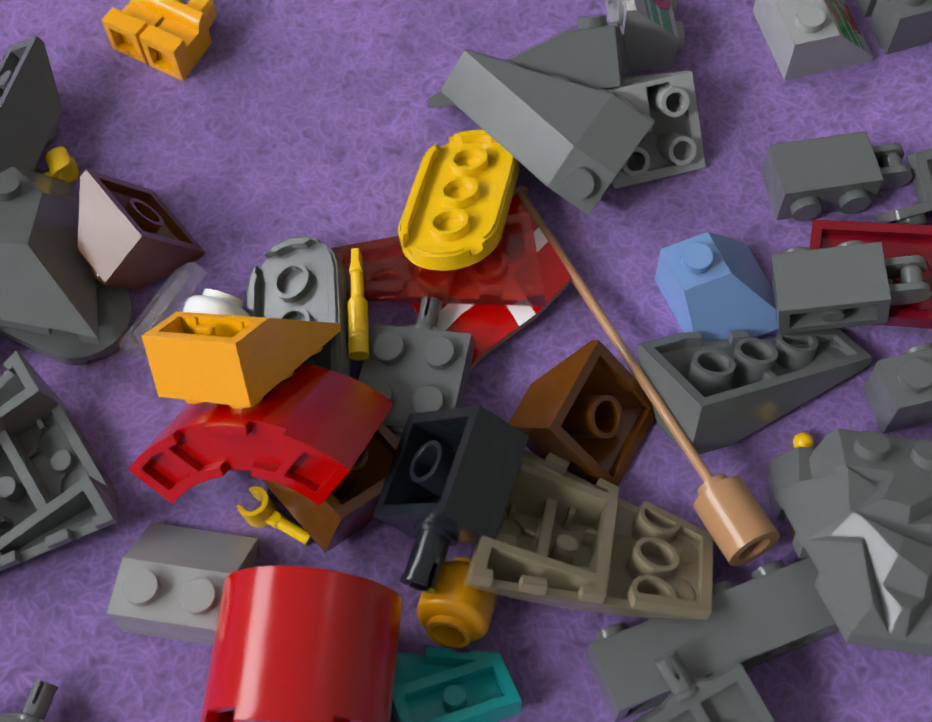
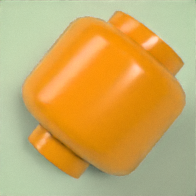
(455, 612)

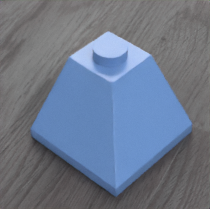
(716, 287)

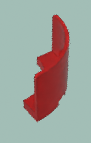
(297, 436)

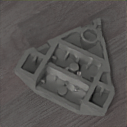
(41, 270)

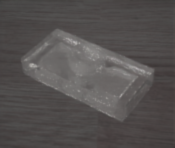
(165, 303)

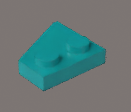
(453, 687)

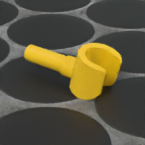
(61, 165)
(268, 515)

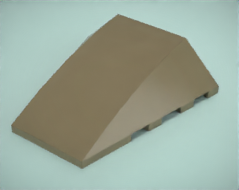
(592, 549)

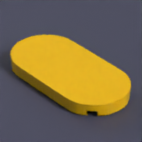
(458, 202)

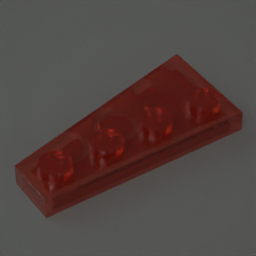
(502, 278)

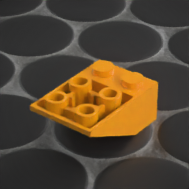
(229, 355)

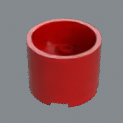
(303, 648)

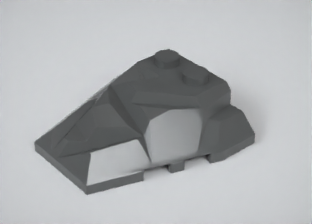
(868, 529)

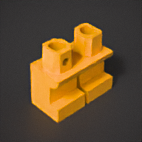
(162, 33)

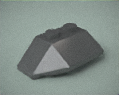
(27, 104)

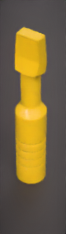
(357, 311)

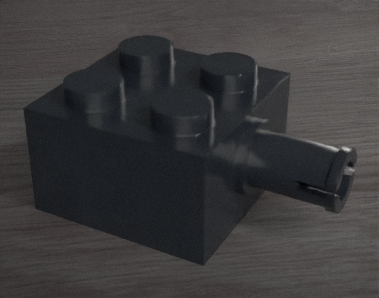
(449, 484)

